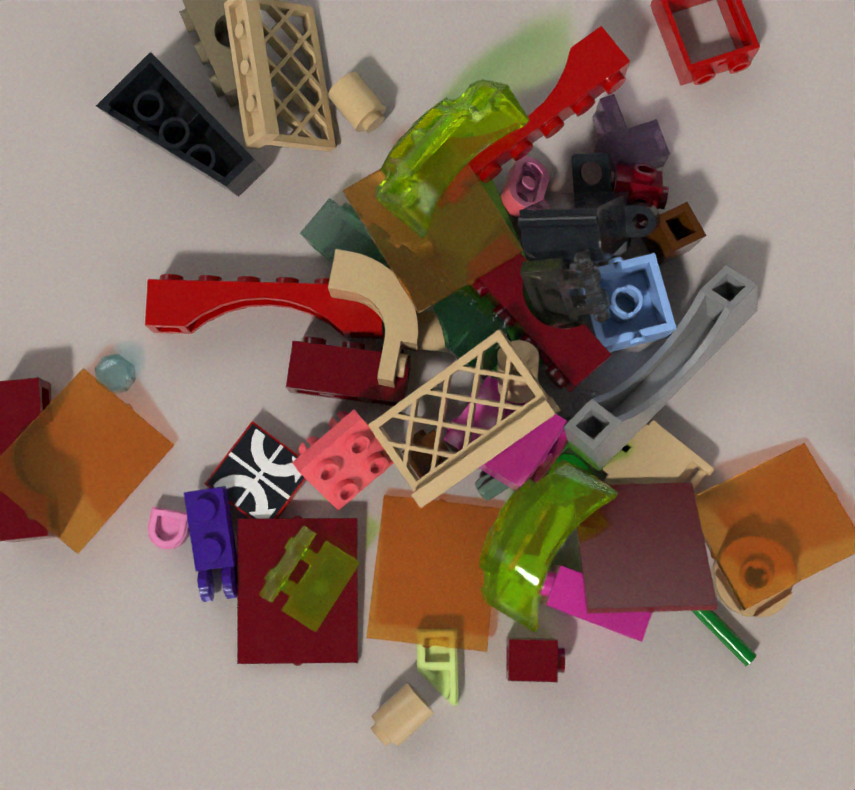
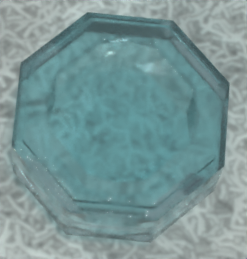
(115, 373)

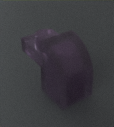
(628, 145)

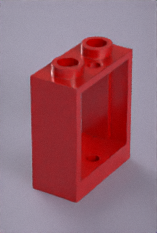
(705, 70)

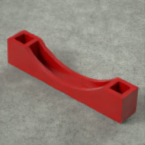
(591, 69)
(187, 305)

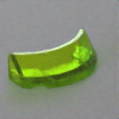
(441, 146)
(531, 533)

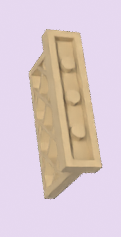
(255, 70)
(481, 449)

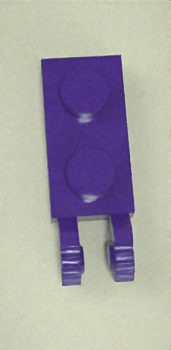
(212, 540)

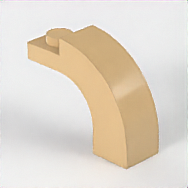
(375, 285)

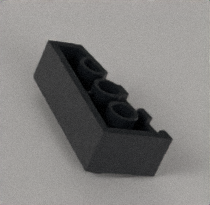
(170, 117)

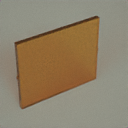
(462, 243)
(80, 460)
(774, 526)
(431, 574)

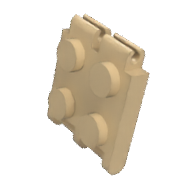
(655, 458)

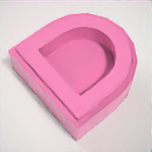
(168, 528)

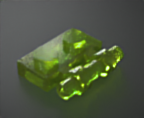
(320, 585)

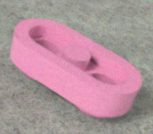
(524, 185)

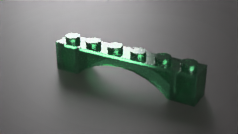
(460, 321)

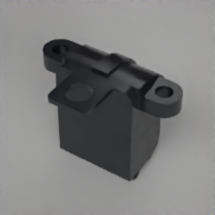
(584, 221)

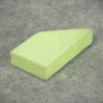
(440, 668)

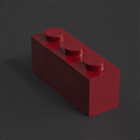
(341, 372)

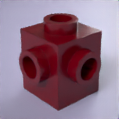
(643, 184)

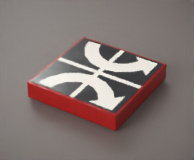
(258, 474)

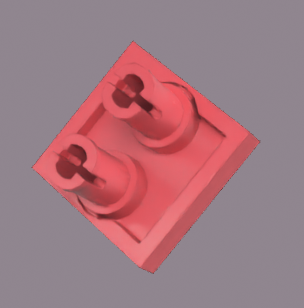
(342, 459)

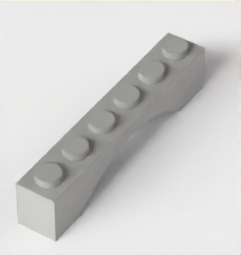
(622, 412)

